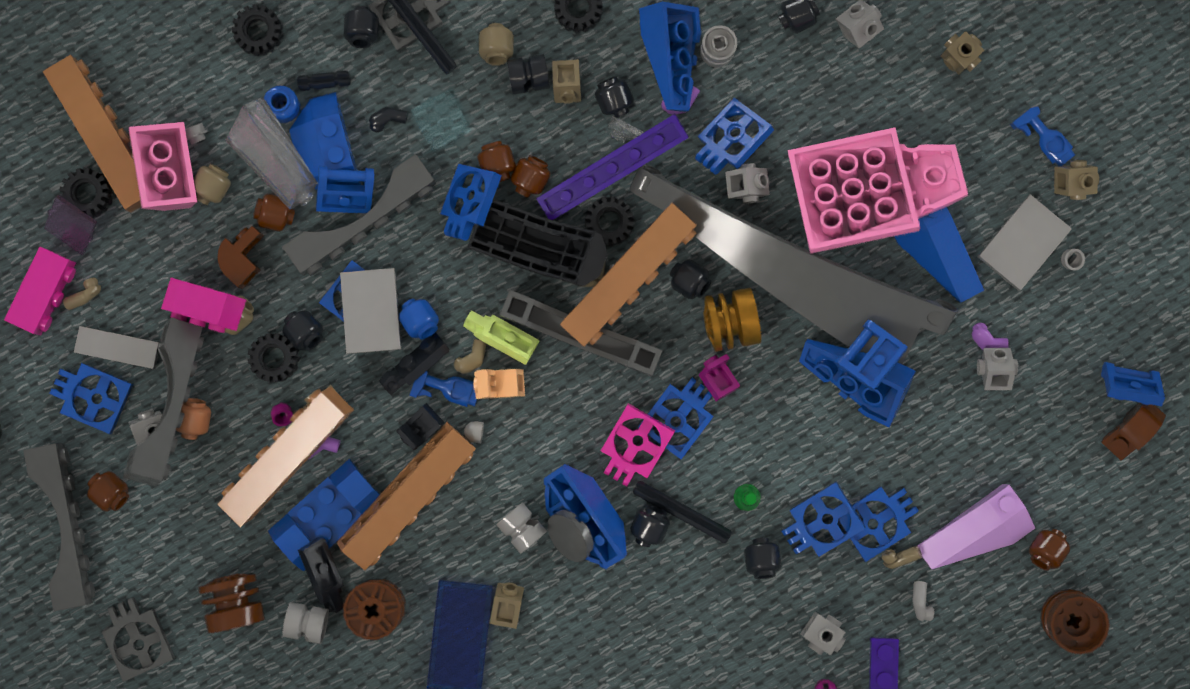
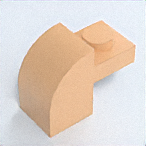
(499, 383)

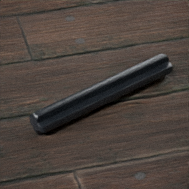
(424, 35)
(682, 512)

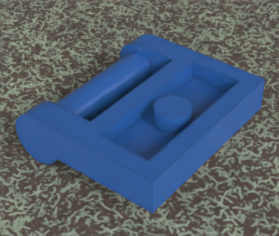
(341, 196)
(877, 361)
(1133, 385)

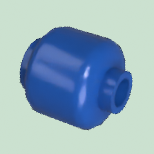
(277, 96)
(418, 318)

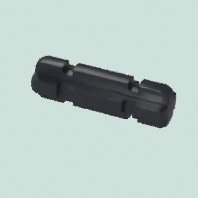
(323, 80)

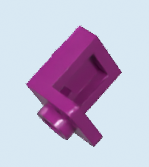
(718, 377)

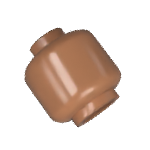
(195, 419)

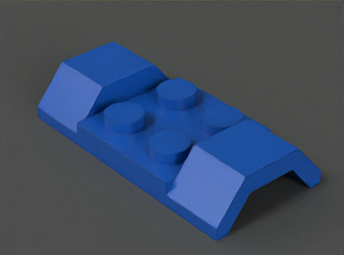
(324, 512)

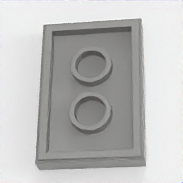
(1024, 242)
(370, 311)

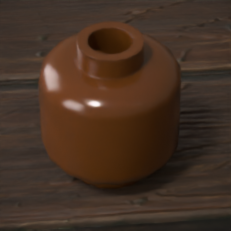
(498, 159)
(530, 176)
(272, 213)
(107, 491)
(1049, 549)

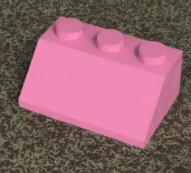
(163, 166)

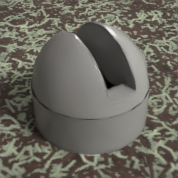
(1076, 262)
(474, 431)

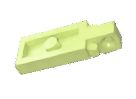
(502, 336)

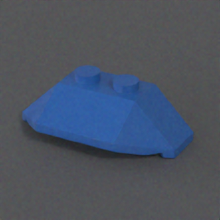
(322, 137)
(580, 494)

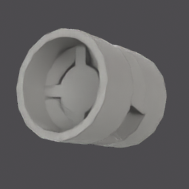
(718, 46)
(521, 528)
(305, 622)

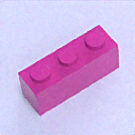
(41, 291)
(203, 306)

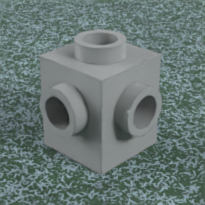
(860, 23)
(747, 183)
(997, 368)
(141, 425)
(816, 627)

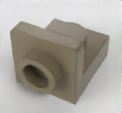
(566, 81)
(507, 605)

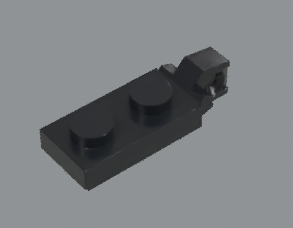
(415, 363)
(323, 573)

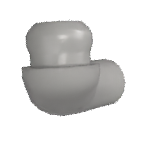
(919, 602)

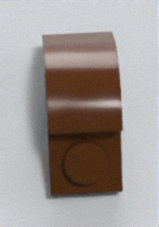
(233, 257)
(1135, 431)

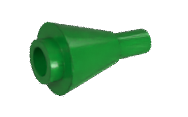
(747, 497)

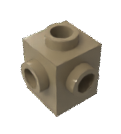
(956, 59)
(1076, 180)

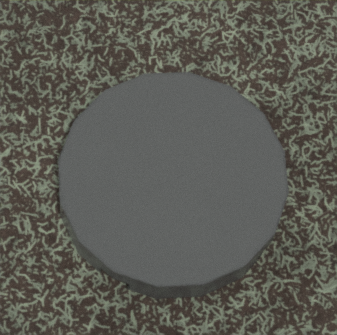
(570, 536)

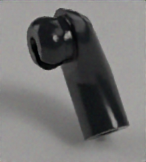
(385, 115)

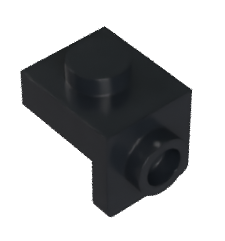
(420, 427)

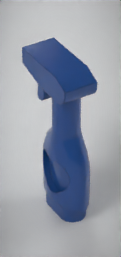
(1051, 141)
(454, 389)

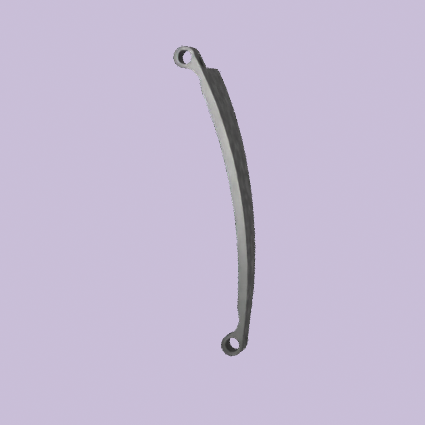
(810, 284)

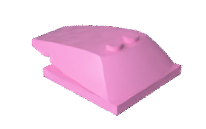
(871, 187)

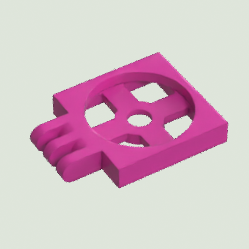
(625, 463)

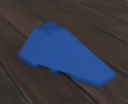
(670, 42)
(943, 254)
(877, 405)

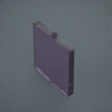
(70, 225)

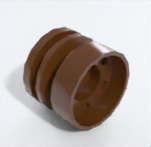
(231, 603)
(390, 606)
(1089, 624)

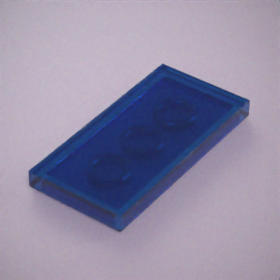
(459, 635)

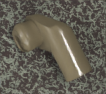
(81, 298)
(473, 360)
(894, 560)

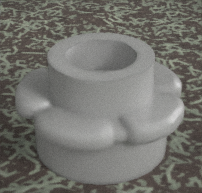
(196, 133)

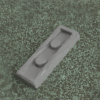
(116, 347)

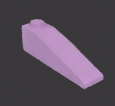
(984, 527)

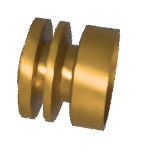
(732, 319)

